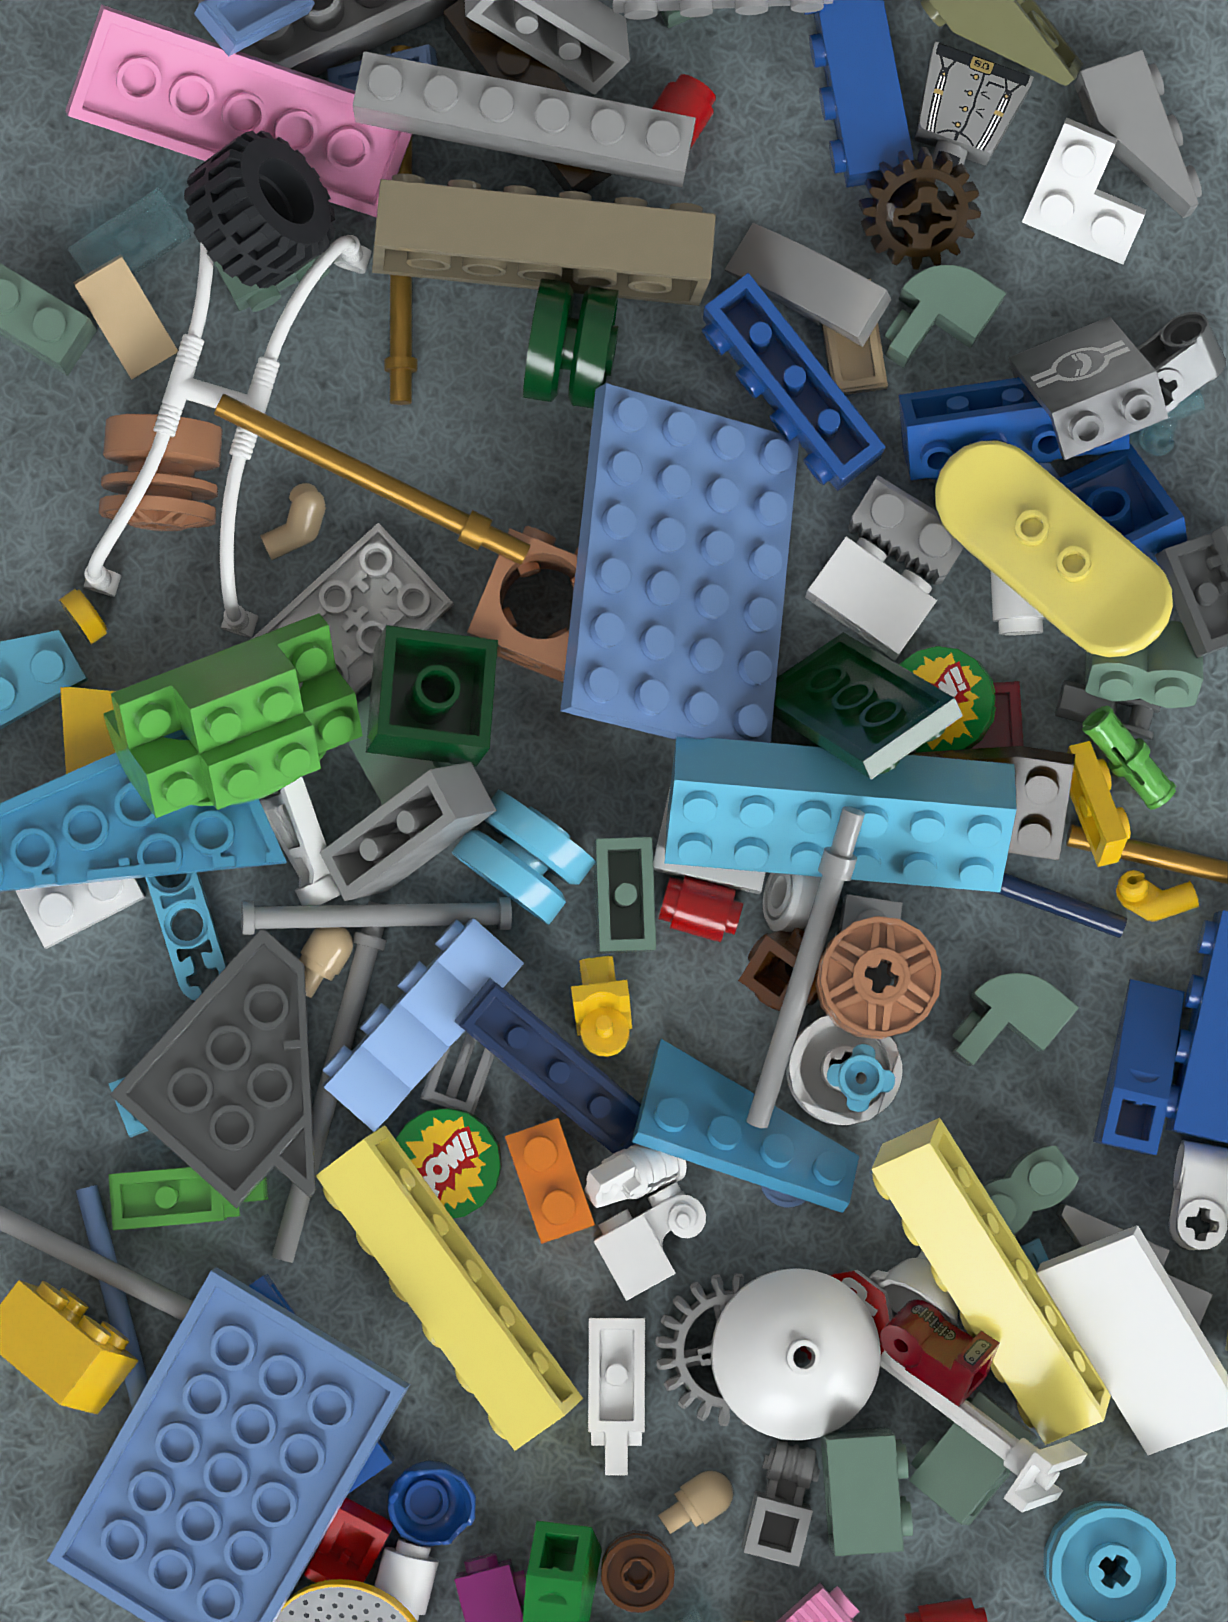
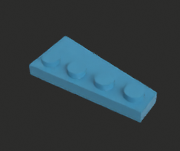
(703, 1120)

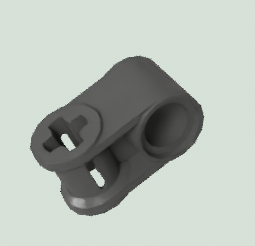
(1184, 356)

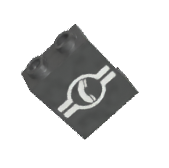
(1092, 386)

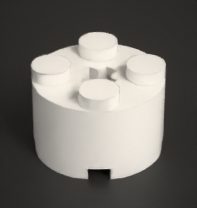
(809, 1065)

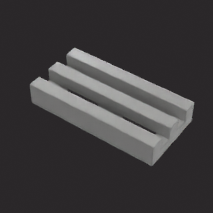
(449, 1098)

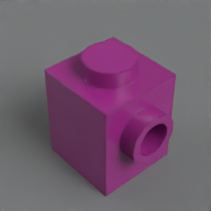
(491, 1590)

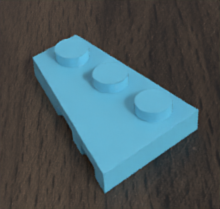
(34, 672)

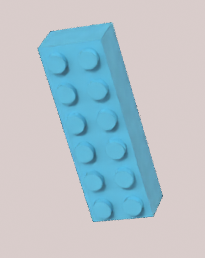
(783, 802)

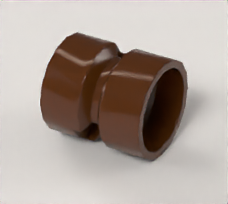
(637, 1571)

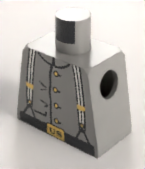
(968, 104)

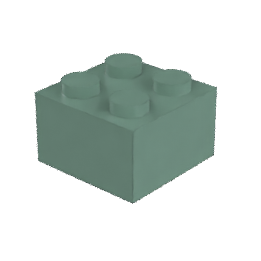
(863, 1491)

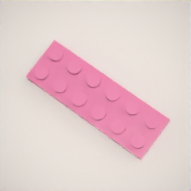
(199, 100)

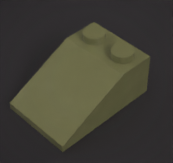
(1012, 30)

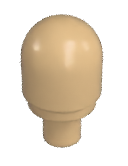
(325, 955)
(699, 1501)

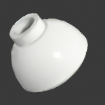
(789, 900)

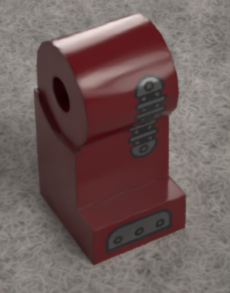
(938, 1350)

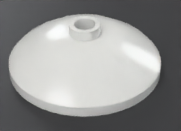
(756, 1350)

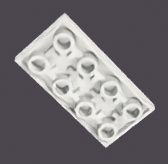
(361, 595)
(1140, 1339)

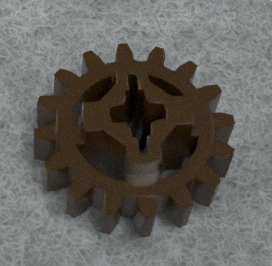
(901, 194)

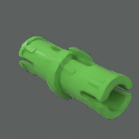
(1128, 757)

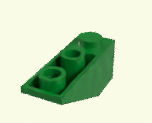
(561, 1573)

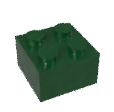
(431, 696)

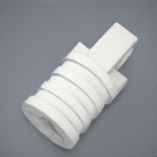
(632, 1175)

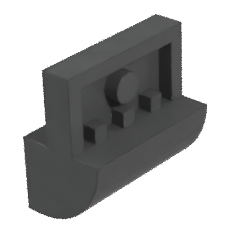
(1200, 588)

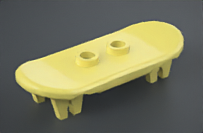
(1053, 549)

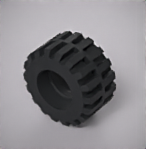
(259, 209)

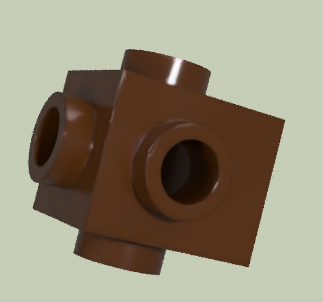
(772, 966)

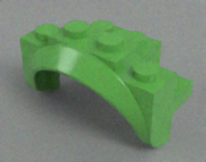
(242, 720)

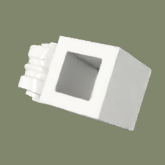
(635, 1245)

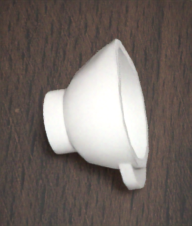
(912, 1281)

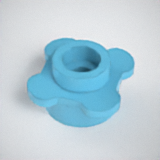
(876, 1081)

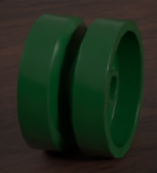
(566, 343)

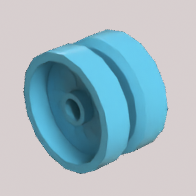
(528, 850)
(1143, 1571)

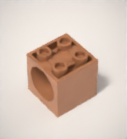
(496, 623)

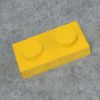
(1102, 822)

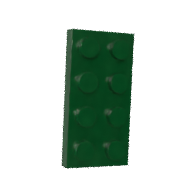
(861, 705)

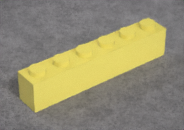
(990, 1280)
(449, 1288)

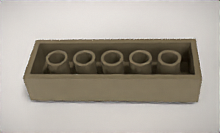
(525, 237)

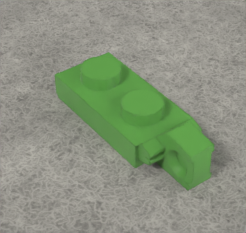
(169, 1199)

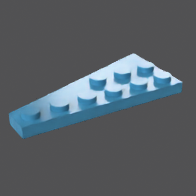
(101, 830)

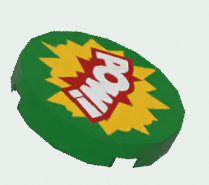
(967, 683)
(454, 1157)

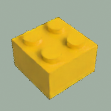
(61, 1347)

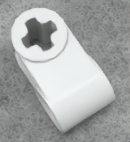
(1200, 1185)

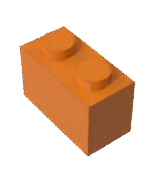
(550, 1180)

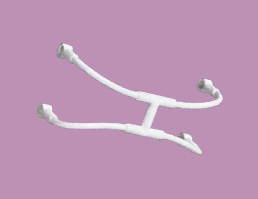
(182, 387)

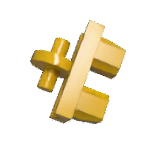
(602, 1007)

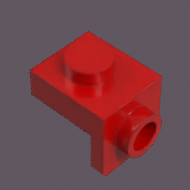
(349, 1544)

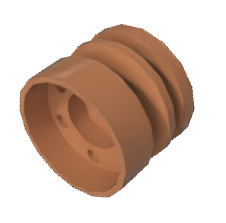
(174, 491)
(848, 994)

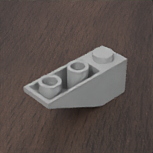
(1126, 104)

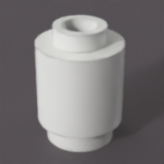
(1012, 611)
(408, 1575)

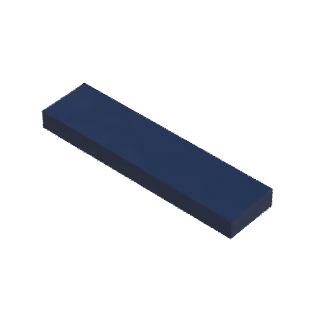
(551, 1066)

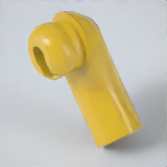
(1151, 901)

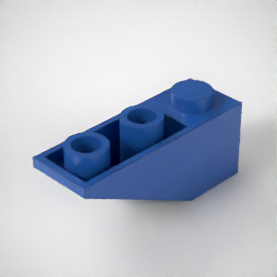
(1141, 1069)

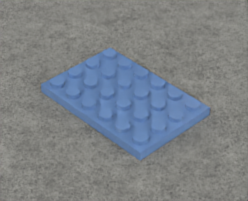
(679, 571)
(228, 1464)

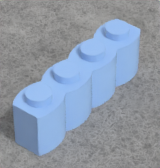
(420, 1025)

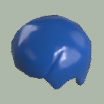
(431, 1503)

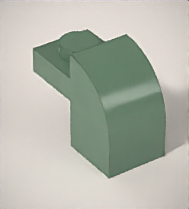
(947, 297)
(1021, 1003)

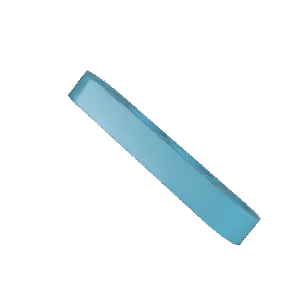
(170, 902)

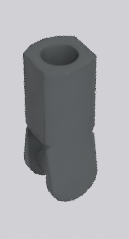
(1078, 705)

